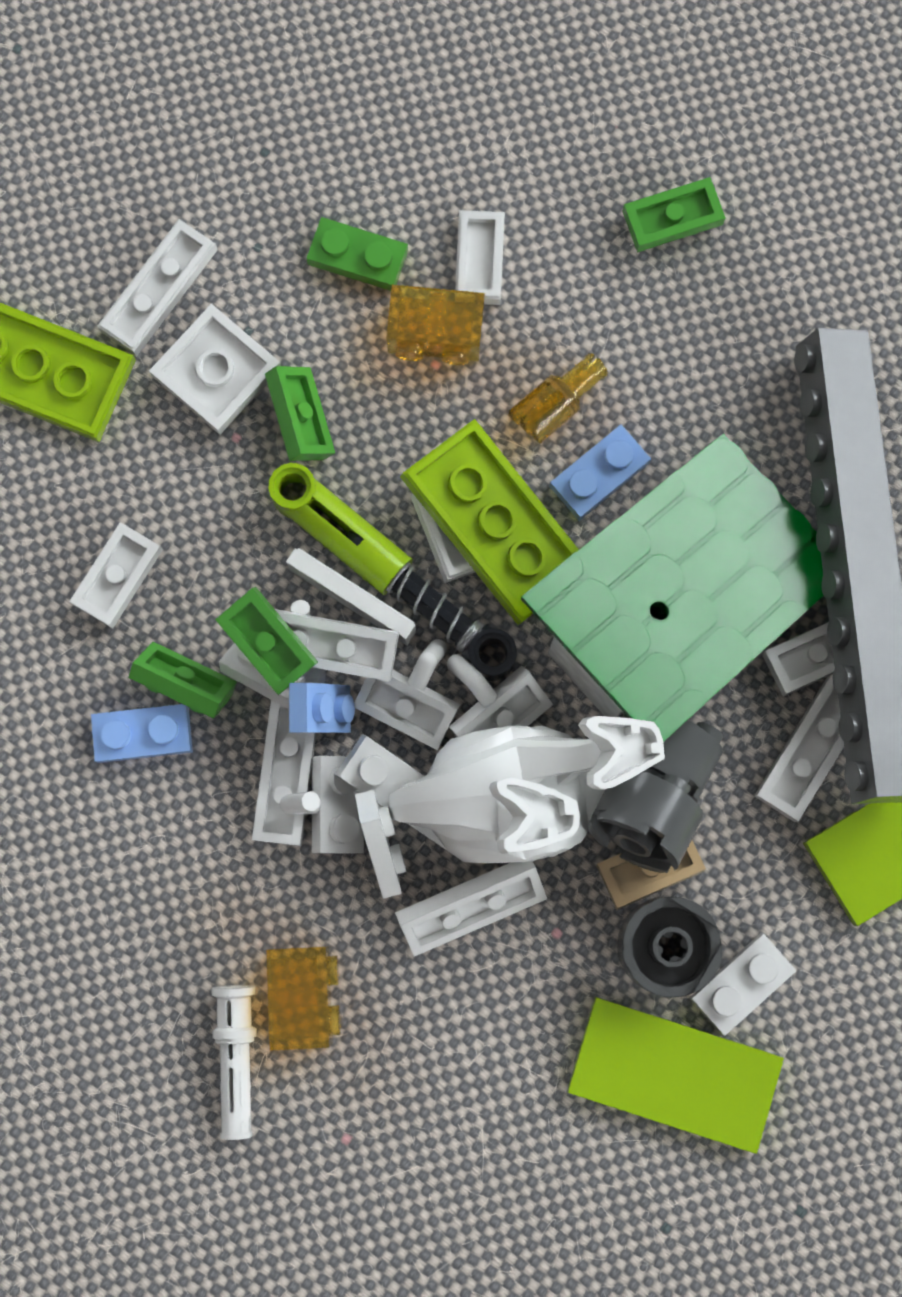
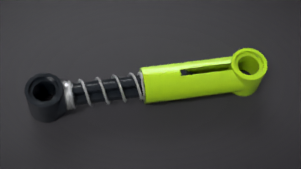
(385, 566)

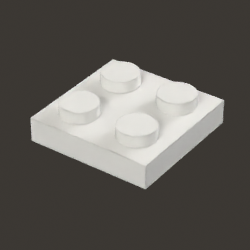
(214, 369)

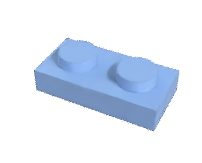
(600, 472)
(320, 708)
(141, 733)

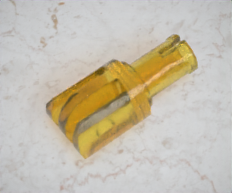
(557, 398)

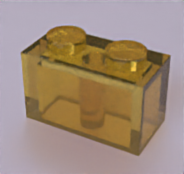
(435, 324)
(301, 997)

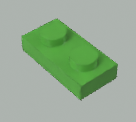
(673, 214)
(357, 254)
(299, 413)
(266, 640)
(182, 680)

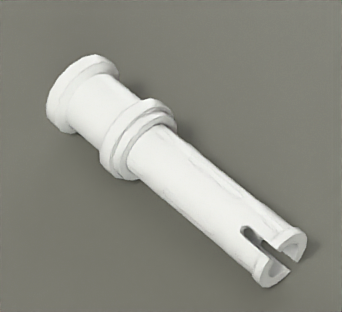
(234, 1035)

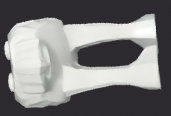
(524, 787)

